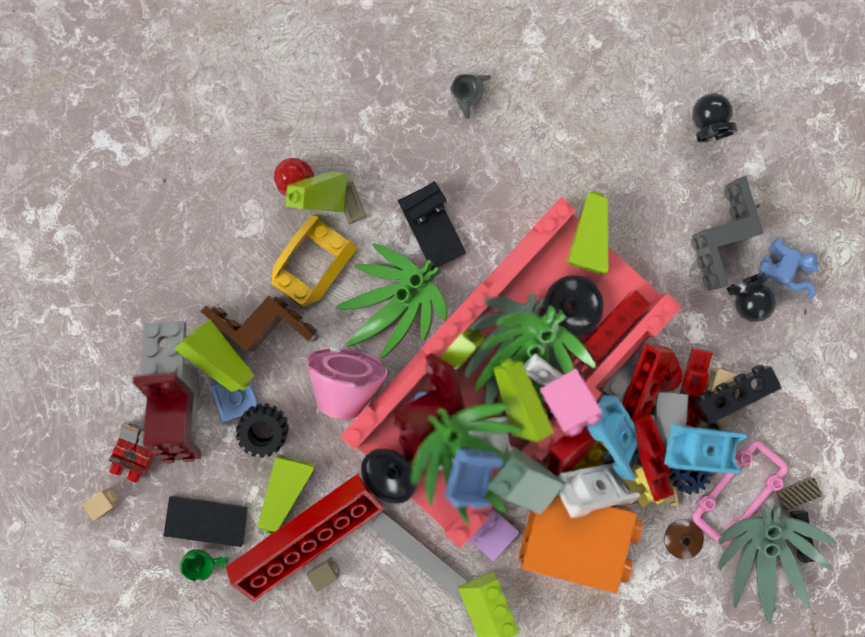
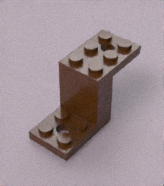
(260, 323)

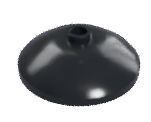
(585, 301)
(388, 475)

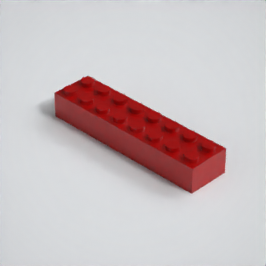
(303, 538)

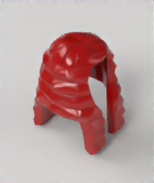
(291, 171)

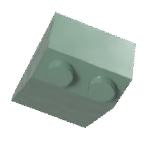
(525, 482)

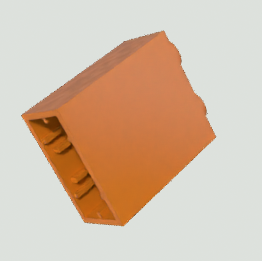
(582, 548)

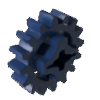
(695, 479)

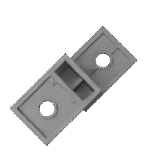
(166, 359)

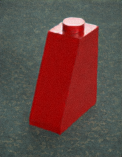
(568, 451)

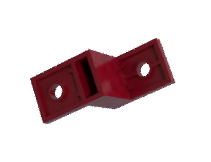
(167, 417)
(413, 419)

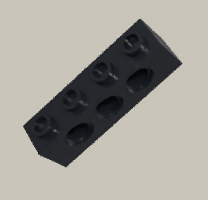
(766, 384)

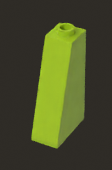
(319, 192)
(590, 237)
(215, 357)
(524, 405)
(283, 490)

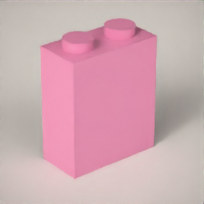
(572, 403)

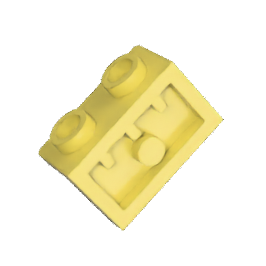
(641, 486)

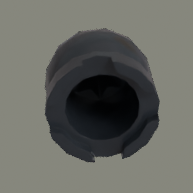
(713, 117)
(753, 299)

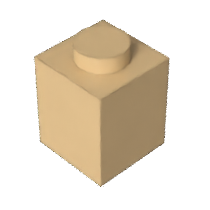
(101, 504)

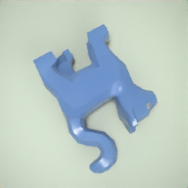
(787, 266)

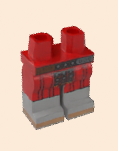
(131, 453)

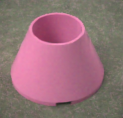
(344, 381)

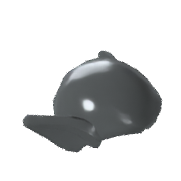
(468, 90)

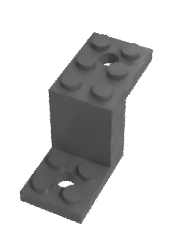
(744, 227)

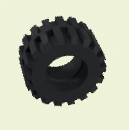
(262, 445)

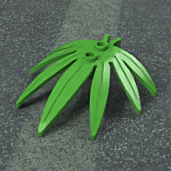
(413, 289)
(536, 338)
(455, 435)

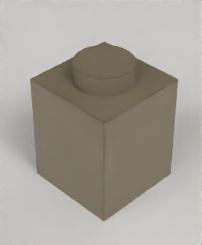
(323, 574)

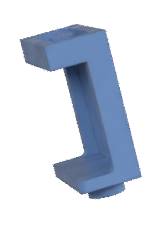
(471, 477)

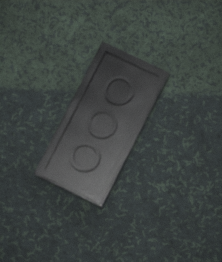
(436, 237)
(205, 521)

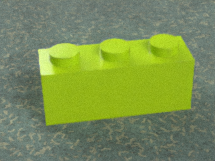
(488, 607)

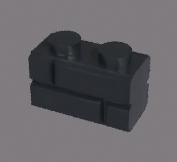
(424, 202)

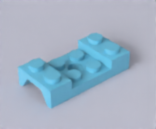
(617, 434)
(689, 447)

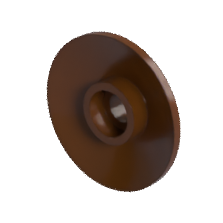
(677, 533)

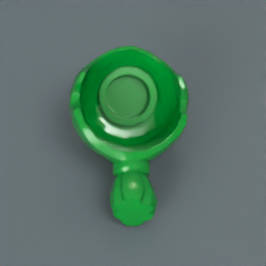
(199, 564)

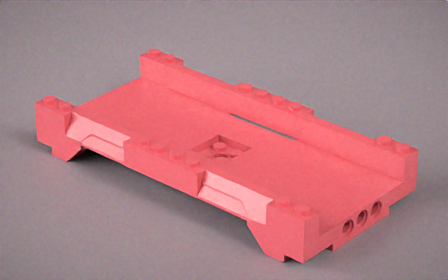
(529, 268)

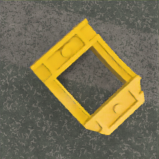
(328, 240)

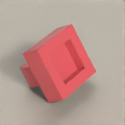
(578, 364)

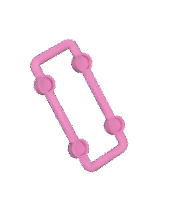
(742, 458)

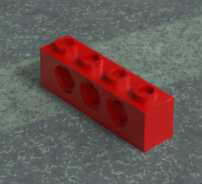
(615, 324)
(647, 380)

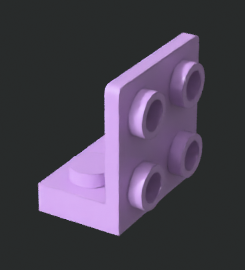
(494, 535)

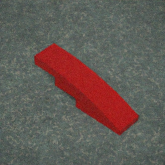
(695, 381)
(651, 455)

